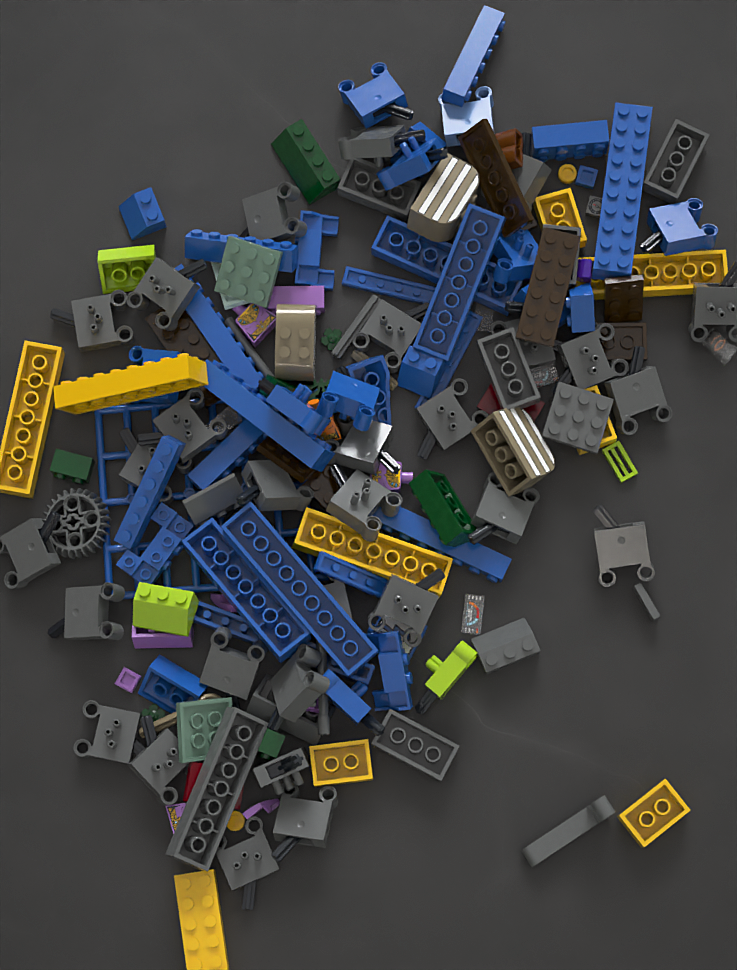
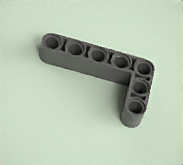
(568, 831)

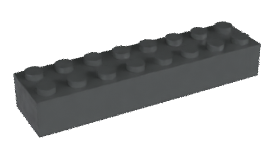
(217, 789)

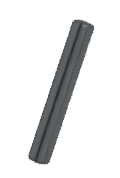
(355, 327)

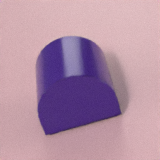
(584, 270)

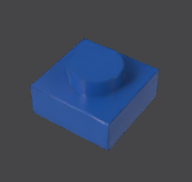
(586, 177)

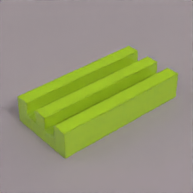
(627, 476)

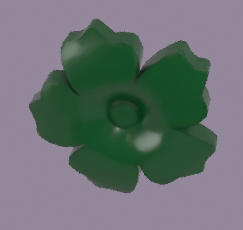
(331, 338)
(154, 712)

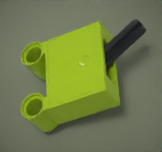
(445, 674)

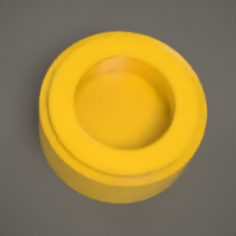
(567, 173)
(236, 821)

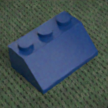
(170, 684)

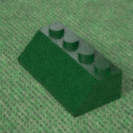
(306, 162)
(442, 507)

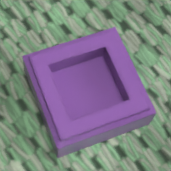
(128, 680)

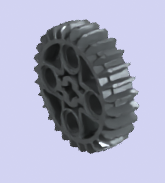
(81, 529)

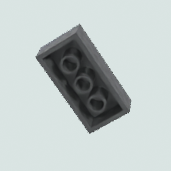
(675, 162)
(364, 187)
(508, 370)
(415, 745)

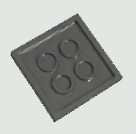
(577, 418)

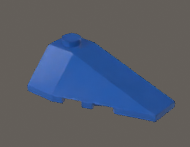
(376, 373)

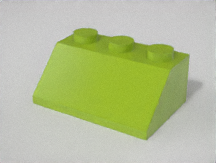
(124, 267)
(164, 609)

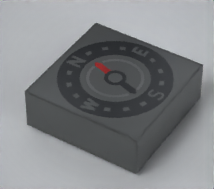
(594, 206)

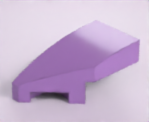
(221, 602)

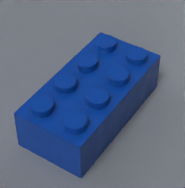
(569, 140)

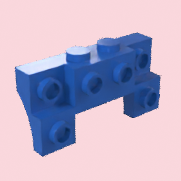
(309, 250)
(161, 549)
(394, 672)

